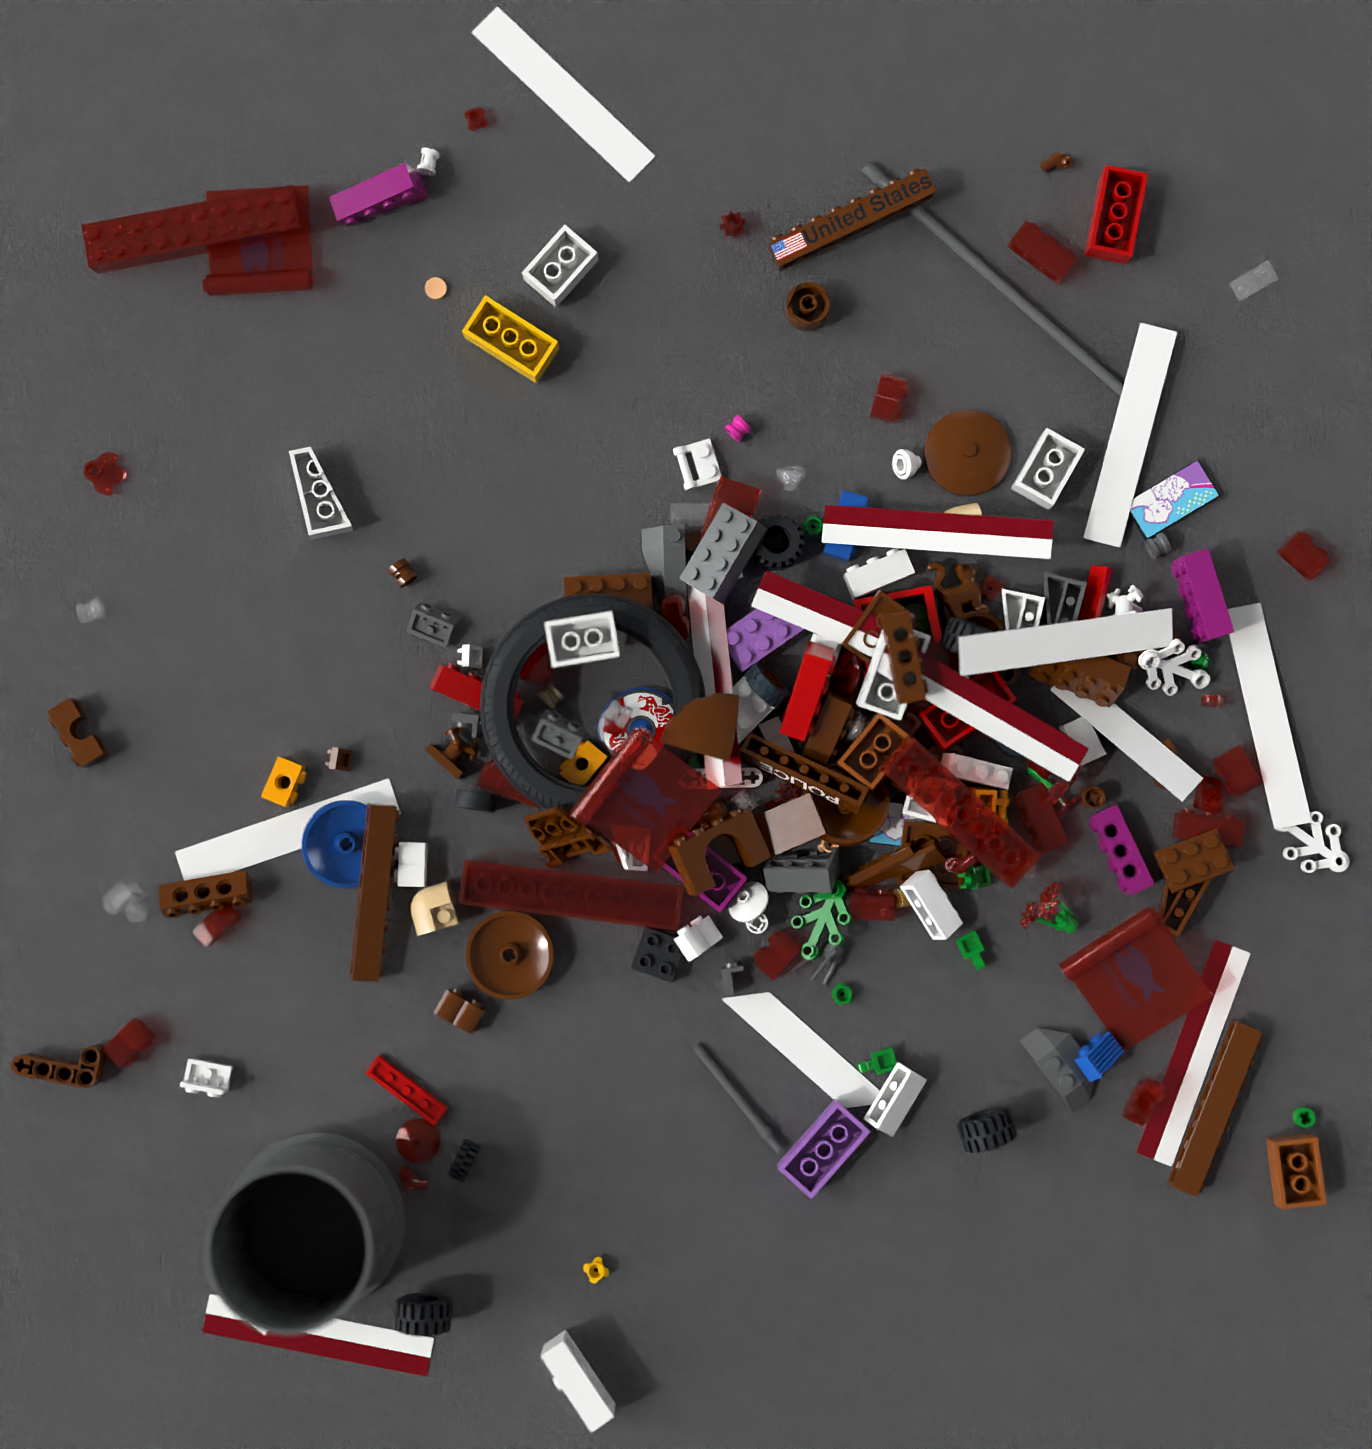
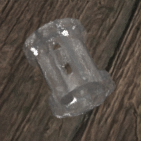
(743, 800)

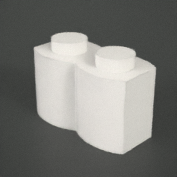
(411, 864)
(698, 937)

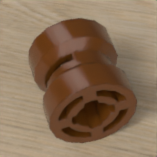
(402, 573)
(1096, 797)

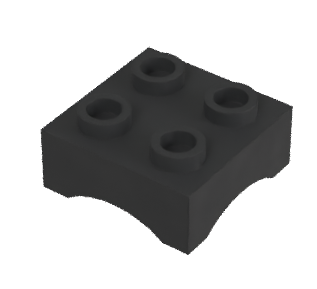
(657, 955)

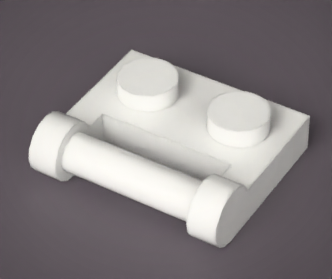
(704, 461)

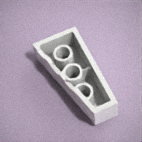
(319, 503)

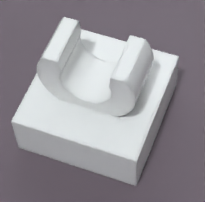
(471, 656)

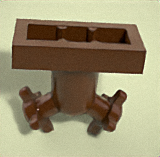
(453, 752)

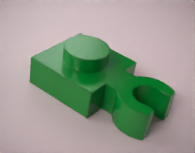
(976, 877)

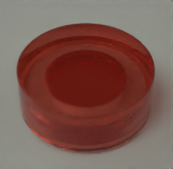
(1212, 701)

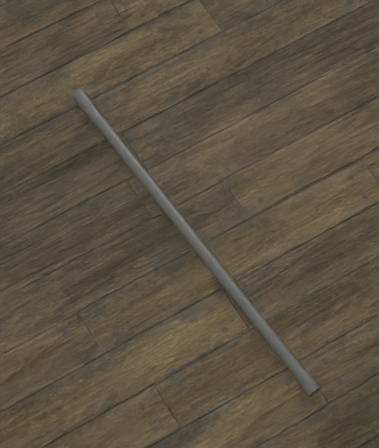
(879, 178)

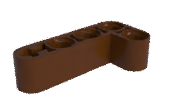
(57, 1067)

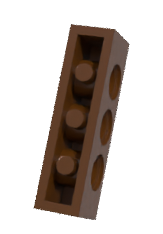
(890, 624)
(216, 885)

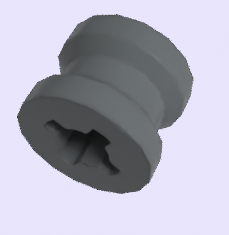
(1158, 546)

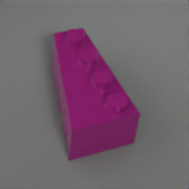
(379, 195)

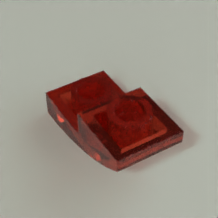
(215, 924)

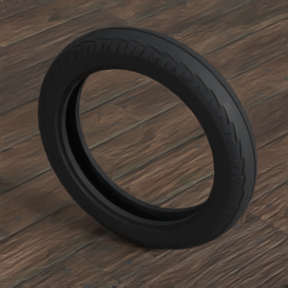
(524, 640)

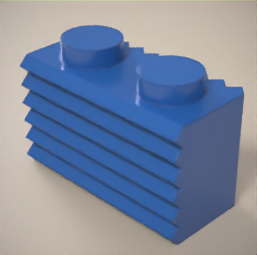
(1098, 1055)

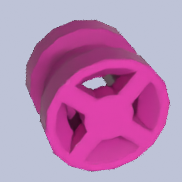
(737, 428)

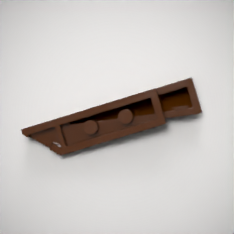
(893, 864)

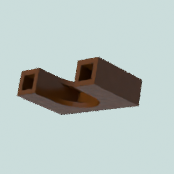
(690, 851)

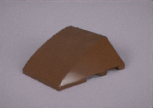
(564, 836)

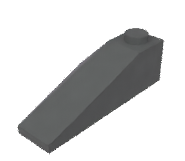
(665, 558)

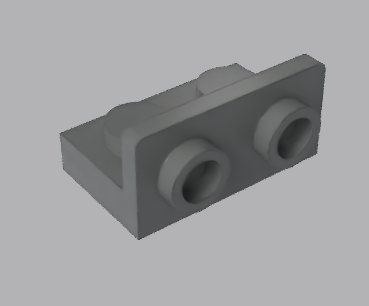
(432, 624)
(468, 721)
(558, 734)

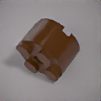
(805, 294)

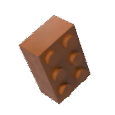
(870, 751)
(1296, 1171)

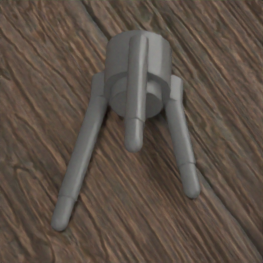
(831, 953)

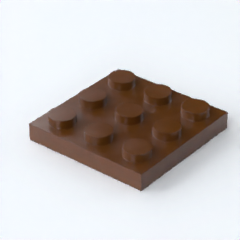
(923, 831)

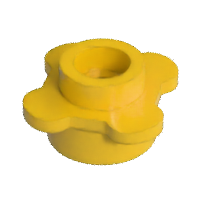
(595, 1276)

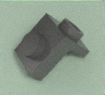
(726, 981)

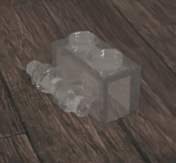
(126, 899)

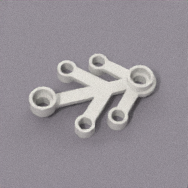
(1152, 659)
(1316, 845)

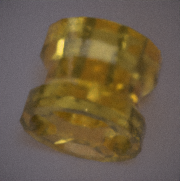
(901, 898)

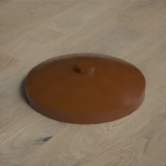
(967, 453)
(850, 828)
(509, 955)

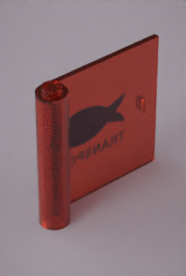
(263, 266)
(645, 799)
(1136, 978)

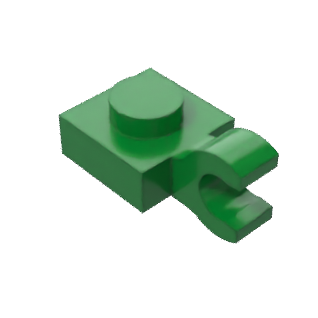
(970, 947)
(881, 1061)

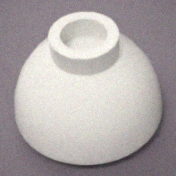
(905, 463)

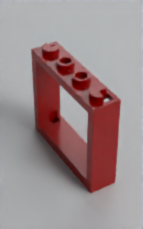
(932, 616)

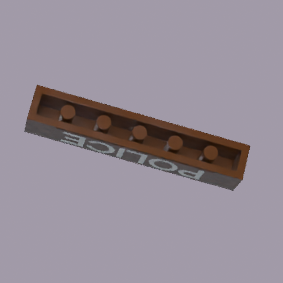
(804, 773)

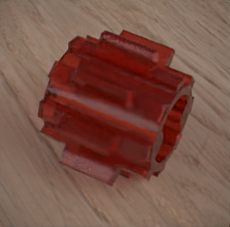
(735, 218)
(782, 789)

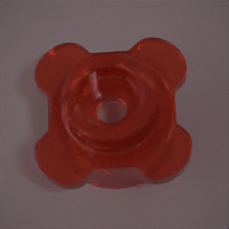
(474, 113)
(996, 587)

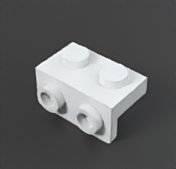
(207, 1077)

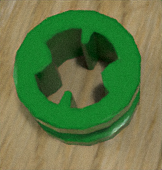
(1310, 1114)

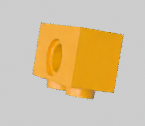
(595, 761)
(274, 791)

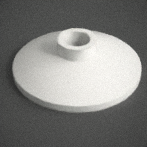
(753, 906)

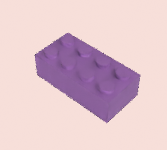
(758, 637)
(823, 1148)

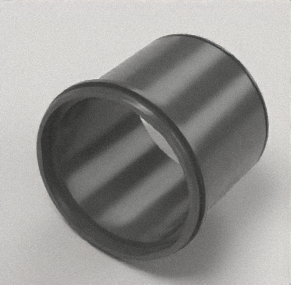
(360, 1177)

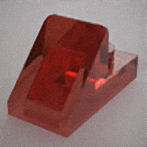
(1209, 795)

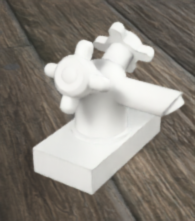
(1125, 603)

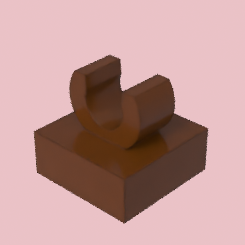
(340, 759)

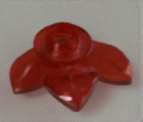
(107, 473)

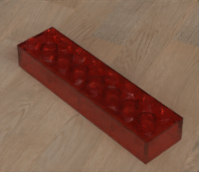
(959, 812)

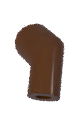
(1056, 160)

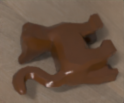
(955, 597)

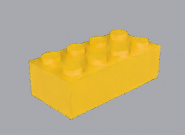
(510, 339)

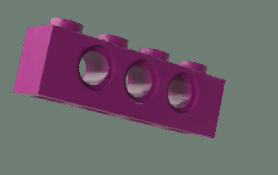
(1141, 877)

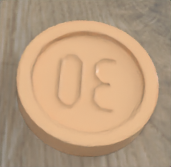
(435, 288)

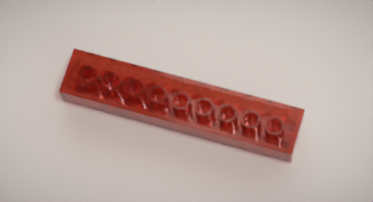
(193, 229)
(571, 894)

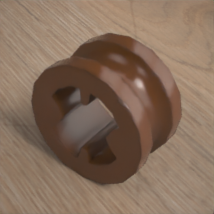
(1011, 680)

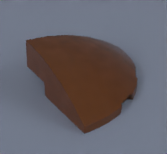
(705, 726)

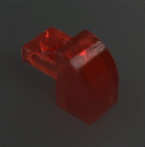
(1143, 1100)

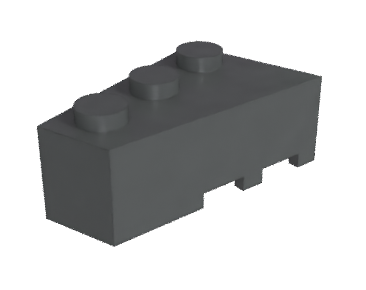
(1062, 598)
(803, 873)

